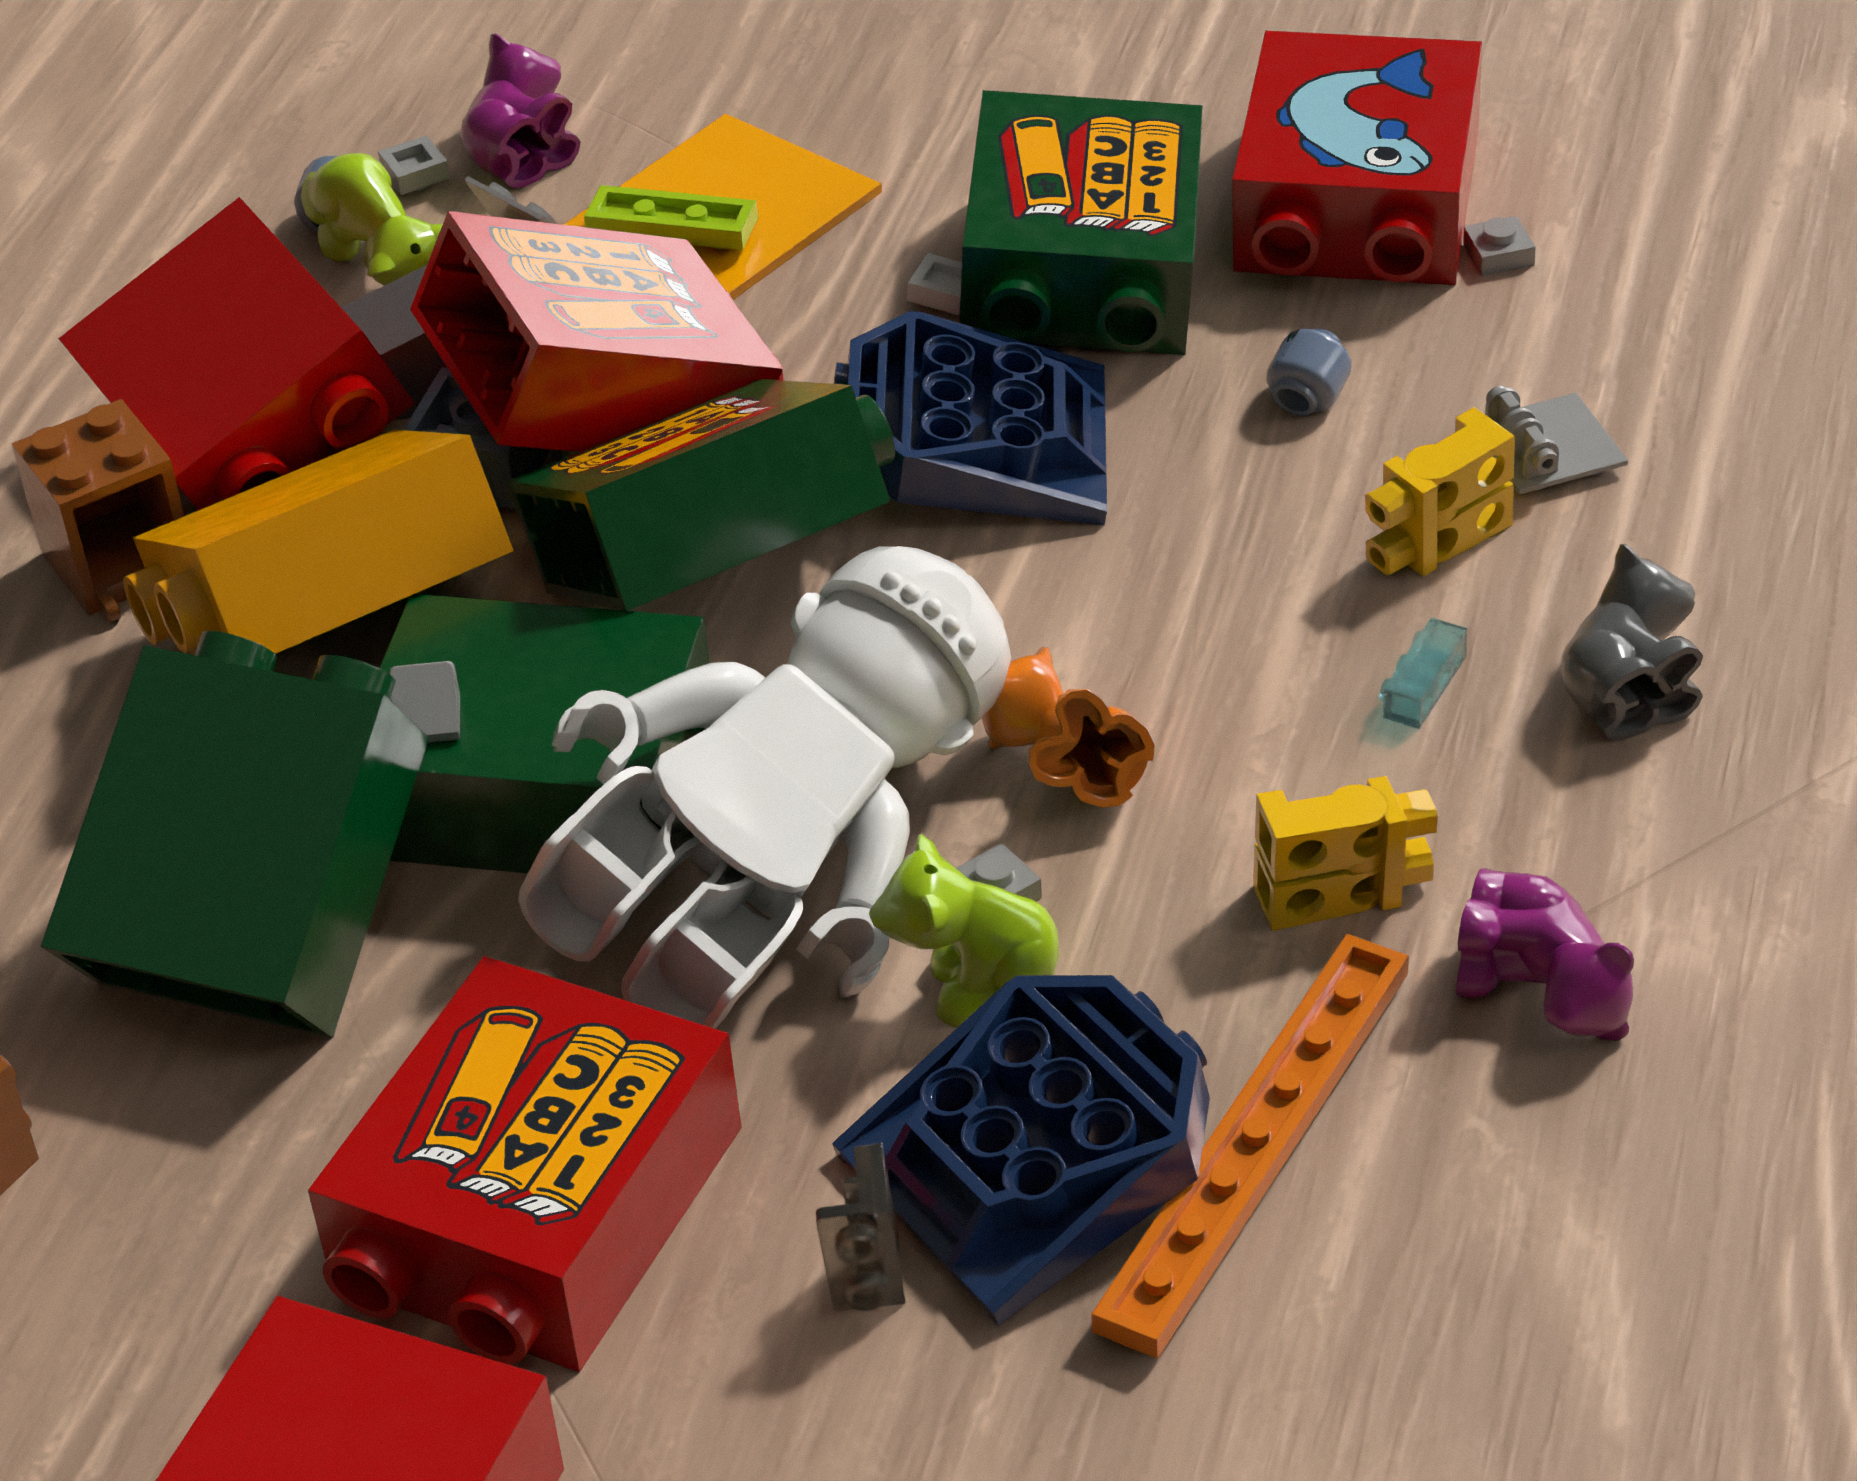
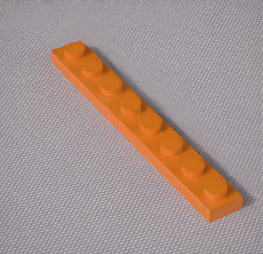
(1249, 1147)

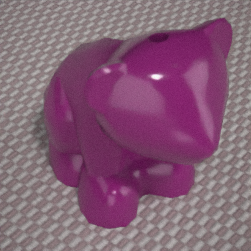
(517, 118)
(1539, 934)

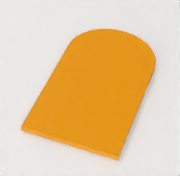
(794, 192)

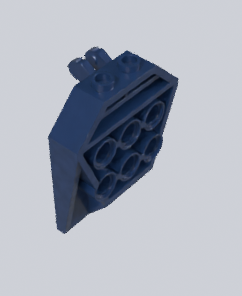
(984, 419)
(1039, 1133)

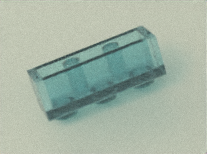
(1424, 673)

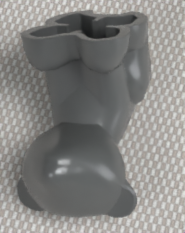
(1618, 658)

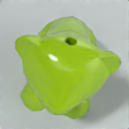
(356, 204)
(974, 928)

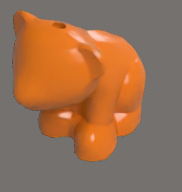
(1073, 733)

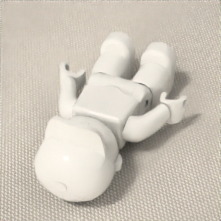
(879, 675)

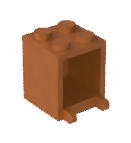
(92, 492)

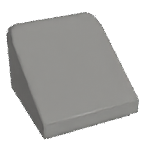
(429, 698)

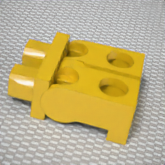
(1443, 497)
(1340, 851)

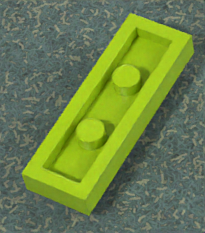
(697, 218)

